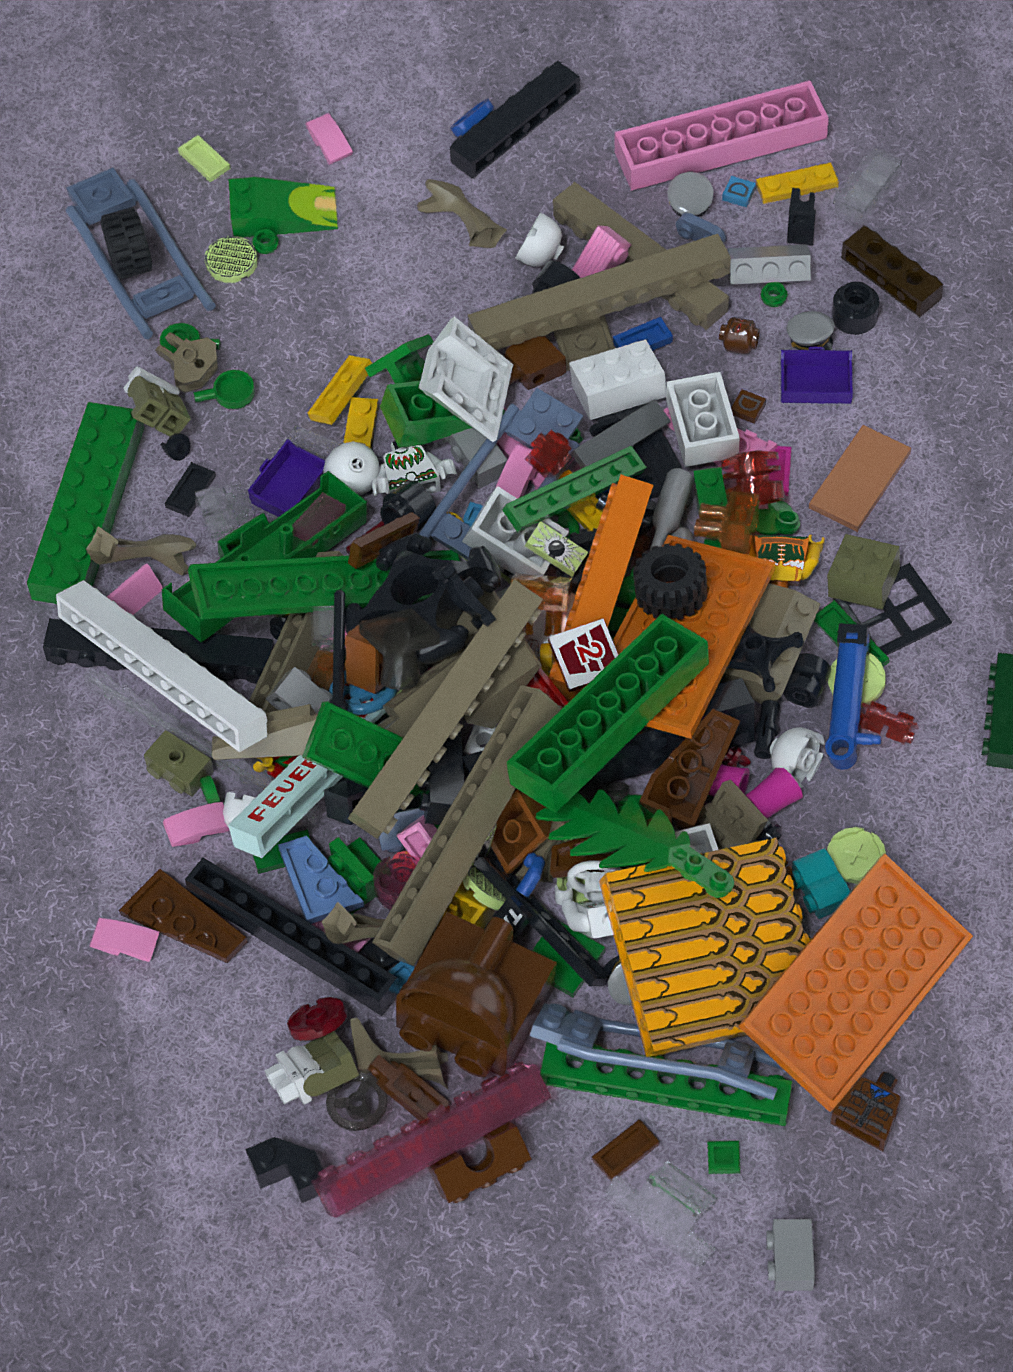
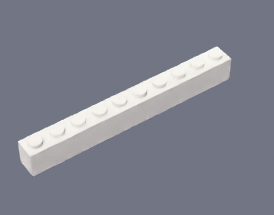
(162, 666)

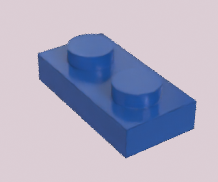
(654, 332)

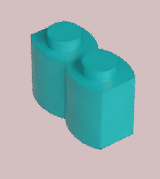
(819, 882)

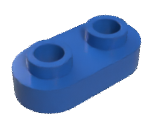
(472, 117)

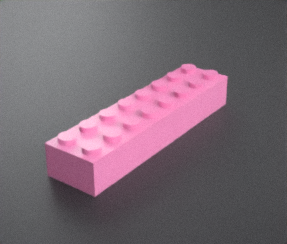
(721, 135)

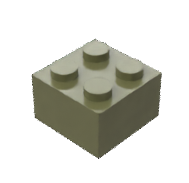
(863, 571)

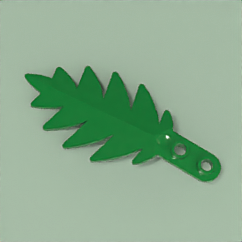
(634, 839)

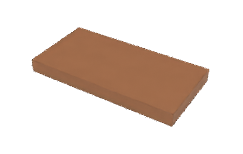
(860, 478)

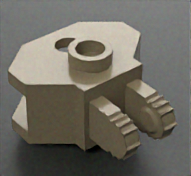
(192, 361)

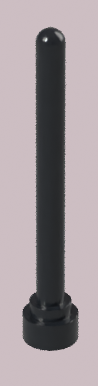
(339, 651)

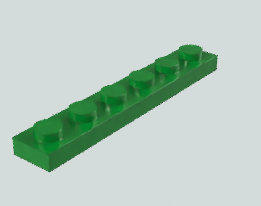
(572, 489)

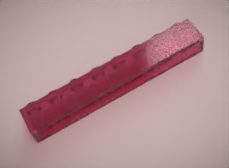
(430, 1139)

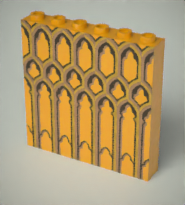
(698, 958)

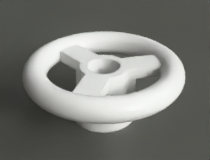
(592, 887)

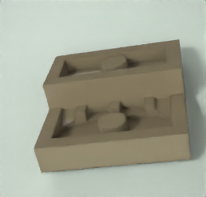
(732, 817)

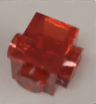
(549, 453)

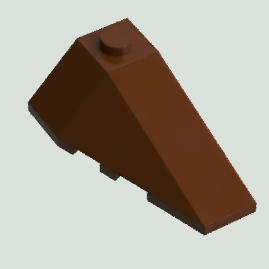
(690, 771)

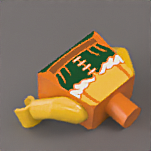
(793, 556)

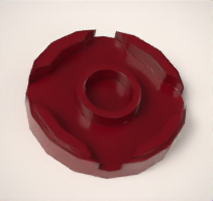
(317, 1020)

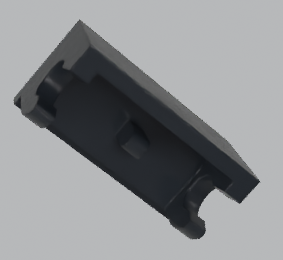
(801, 219)

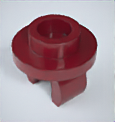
(733, 757)

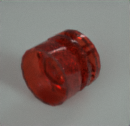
(753, 475)

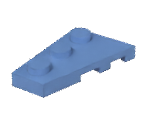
(315, 881)

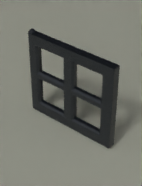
(893, 612)

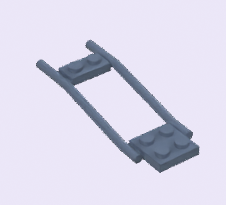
(108, 194)
(537, 416)
(578, 1031)

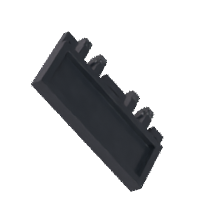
(653, 451)

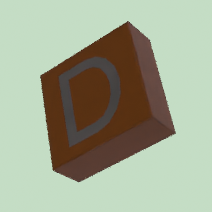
(748, 406)

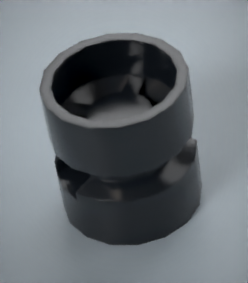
(807, 680)

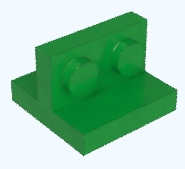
(403, 362)
(355, 865)

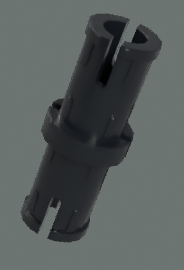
(766, 728)

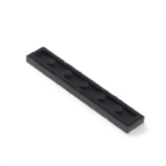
(545, 924)

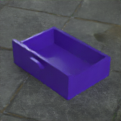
(816, 376)
(286, 479)

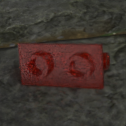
(899, 724)

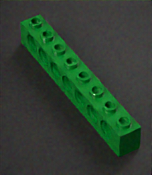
(677, 1094)

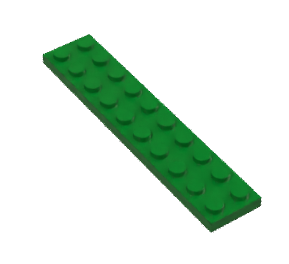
(286, 585)

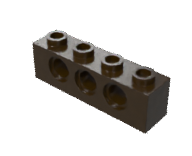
(892, 271)

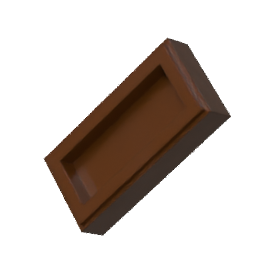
(625, 1150)

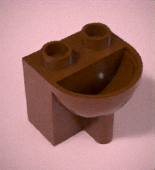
(474, 995)

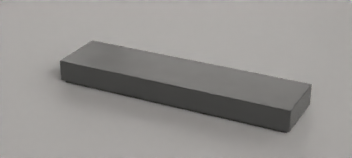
(622, 434)

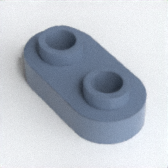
(696, 228)

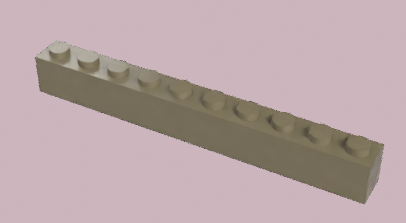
(601, 293)
(444, 710)
(462, 830)

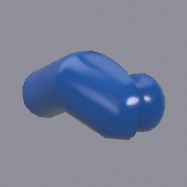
(533, 875)

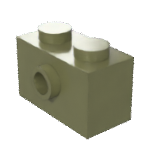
(177, 763)

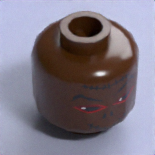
(739, 335)

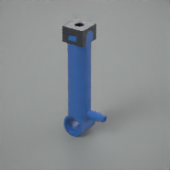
(853, 648)

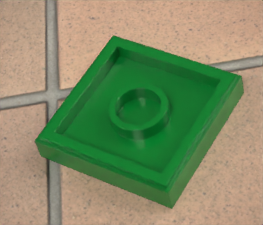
(566, 978)

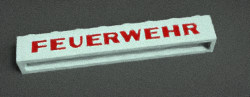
(285, 801)

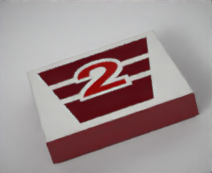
(583, 653)

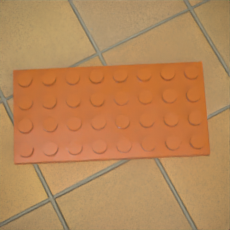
(733, 594)
(855, 982)

